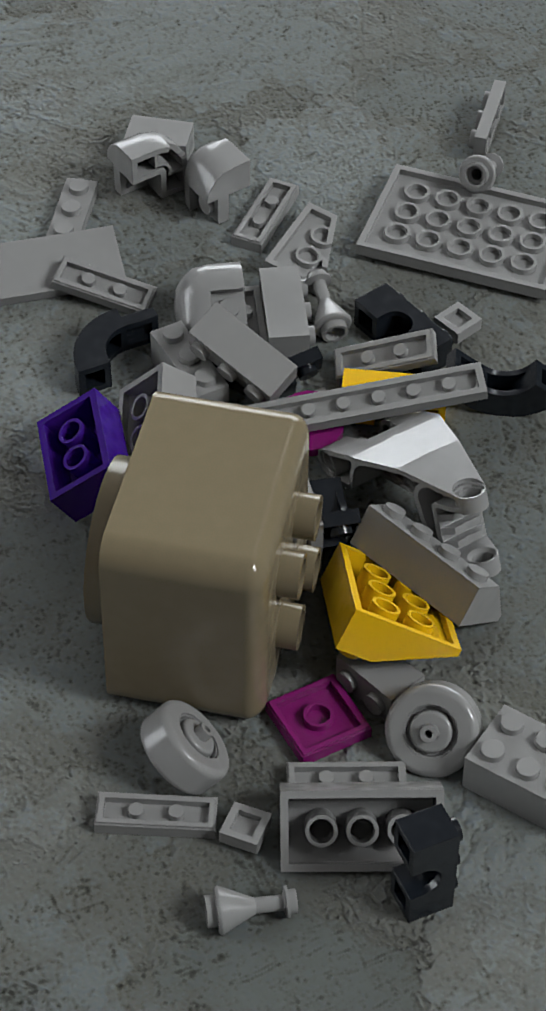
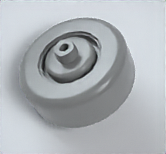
(433, 728)
(184, 747)

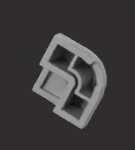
(148, 160)
(213, 175)
(207, 285)

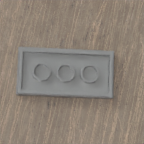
(31, 263)

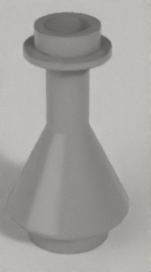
(479, 172)
(330, 319)
(230, 908)

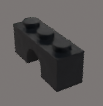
(389, 313)
(430, 855)

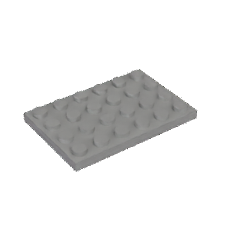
(446, 230)

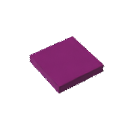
(318, 719)

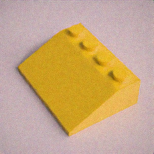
(380, 616)

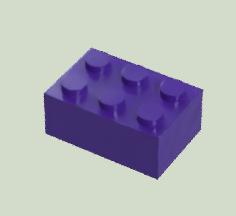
(78, 449)

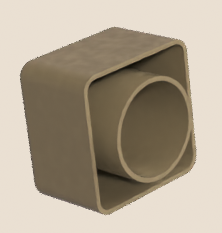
(203, 554)

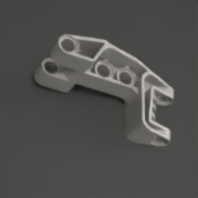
(430, 463)

